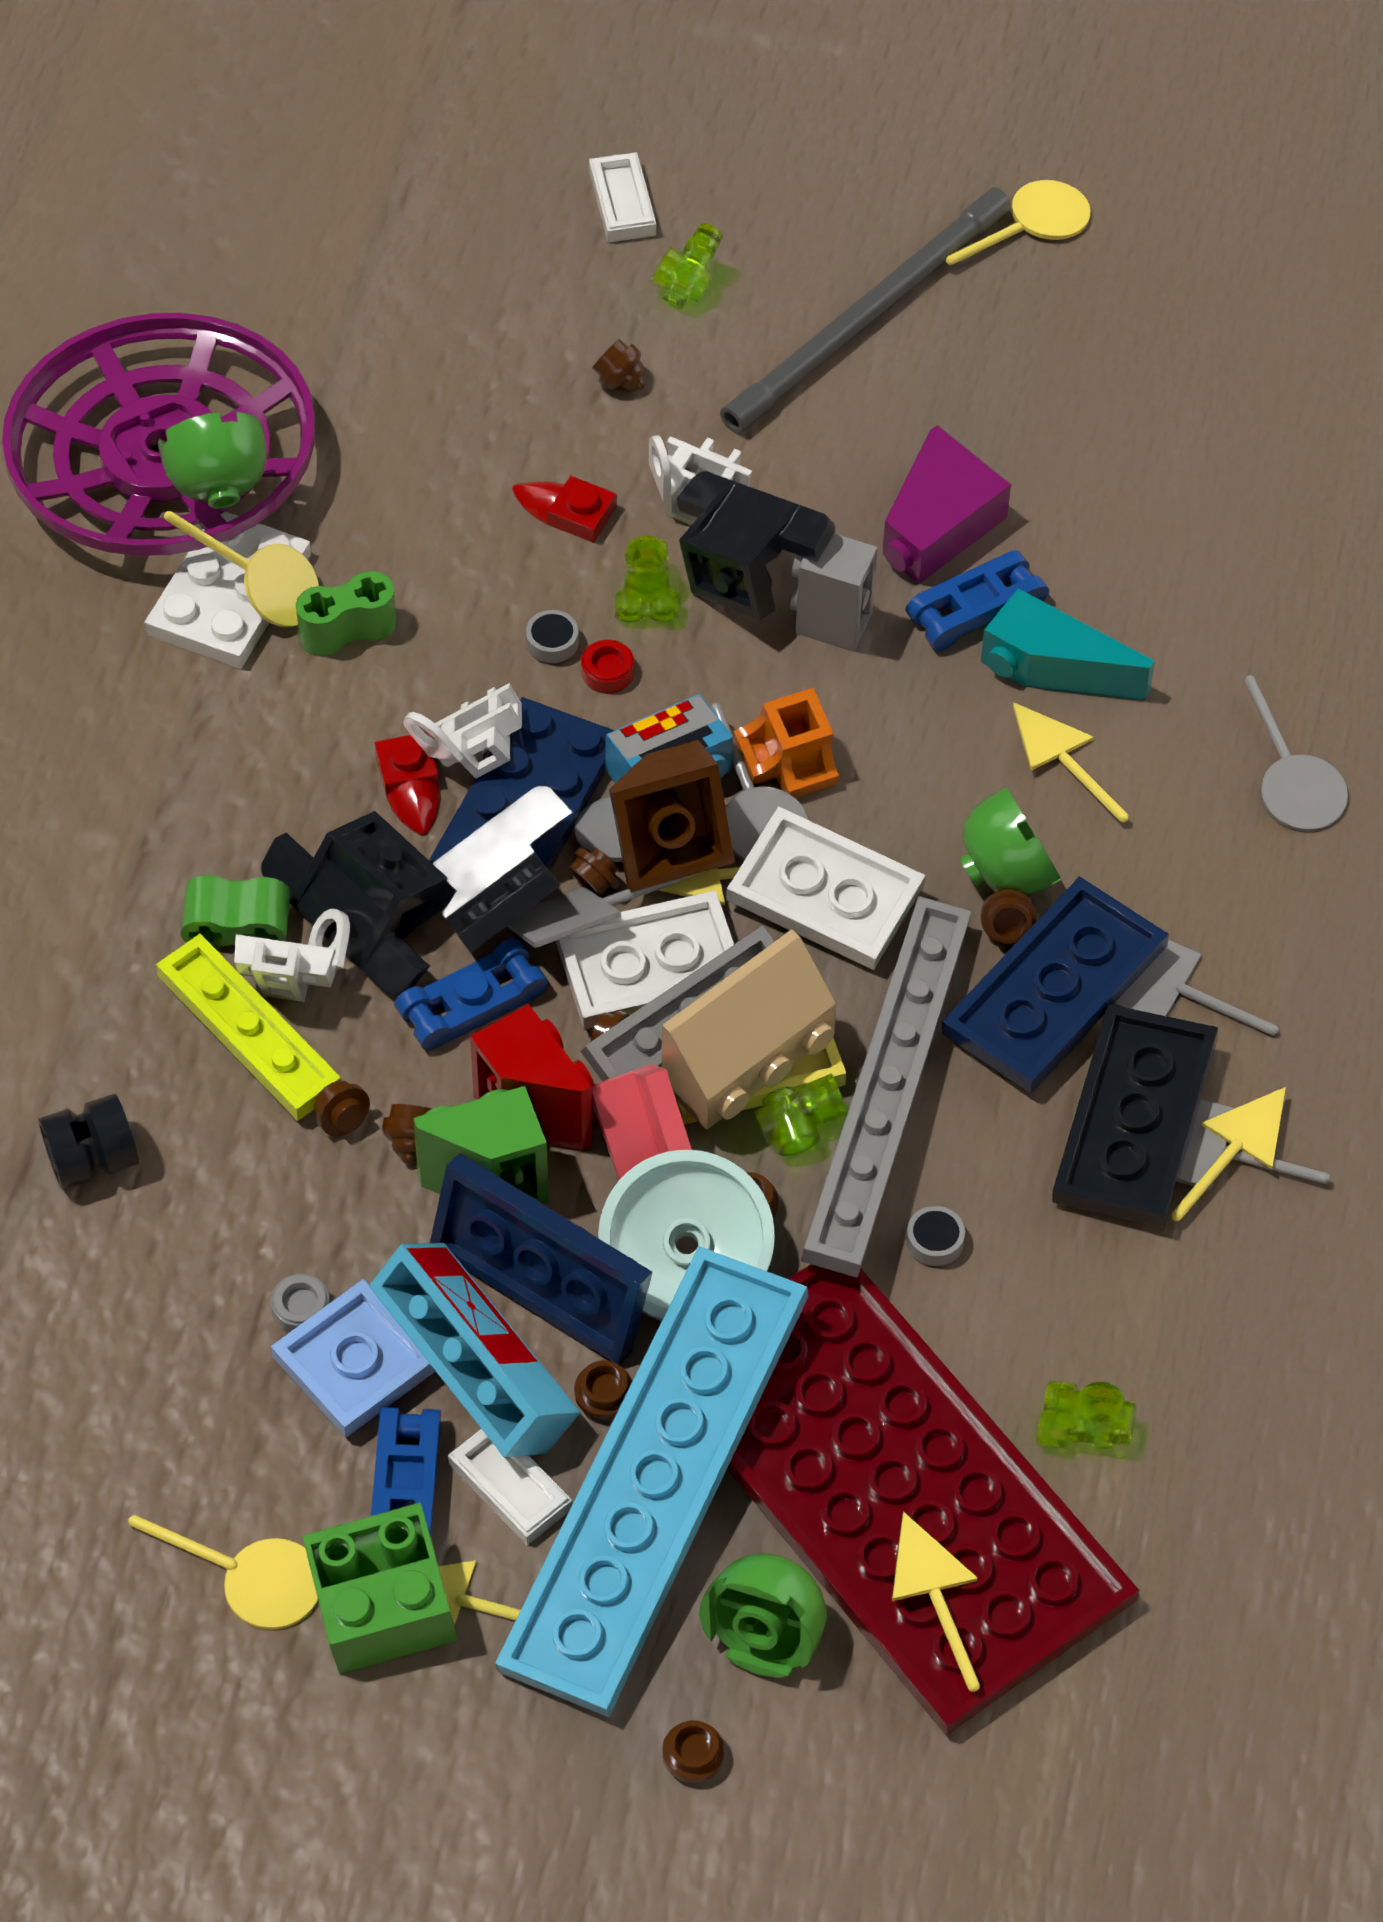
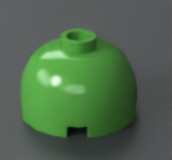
(214, 458)
(1005, 848)
(765, 1614)

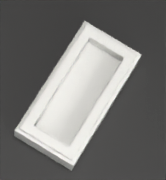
(622, 197)
(511, 1487)

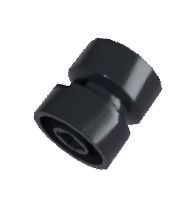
(109, 1137)

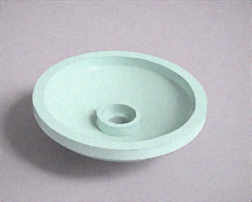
(682, 1197)

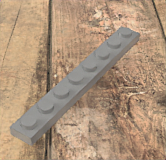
(886, 1088)

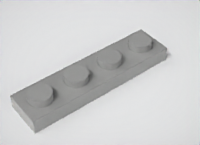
(639, 1036)

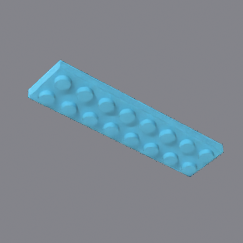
(652, 1482)

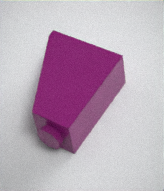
(942, 507)

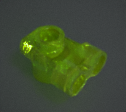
(683, 273)
(646, 583)
(792, 1116)
(1087, 1416)

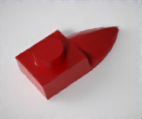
(570, 507)
(409, 782)

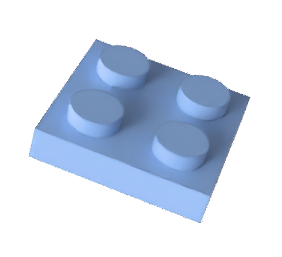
(352, 1359)

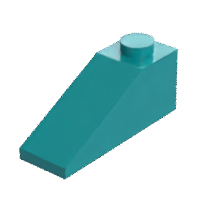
(1058, 652)

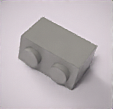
(836, 592)

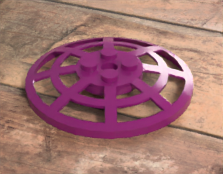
(141, 422)

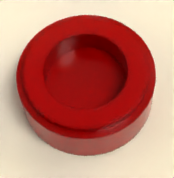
(607, 666)

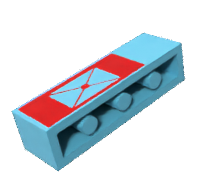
(474, 1349)

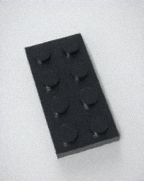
(1135, 1115)

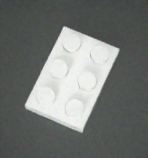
(208, 602)
(825, 887)
(642, 954)

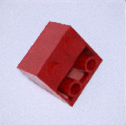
(531, 1054)

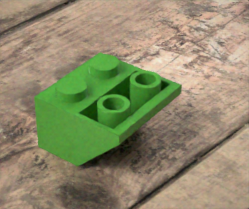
(492, 1131)
(379, 1588)

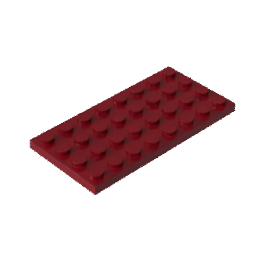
(879, 1427)

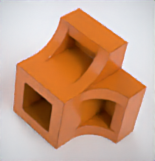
(791, 744)

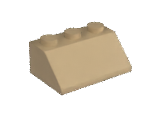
(748, 1031)

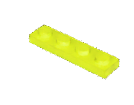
(247, 1025)

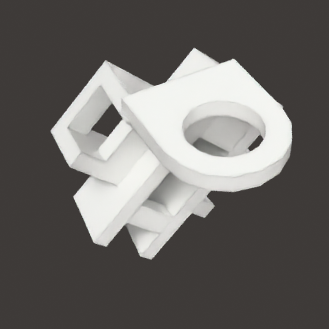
(673, 478)
(471, 731)
(288, 967)

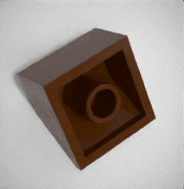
(671, 816)

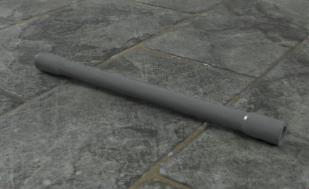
(761, 396)

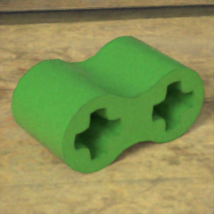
(346, 613)
(227, 907)

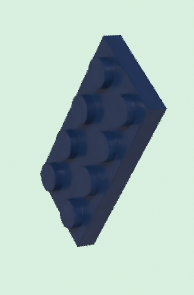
(549, 752)
(1054, 984)
(541, 1259)

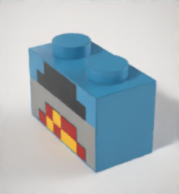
(668, 728)

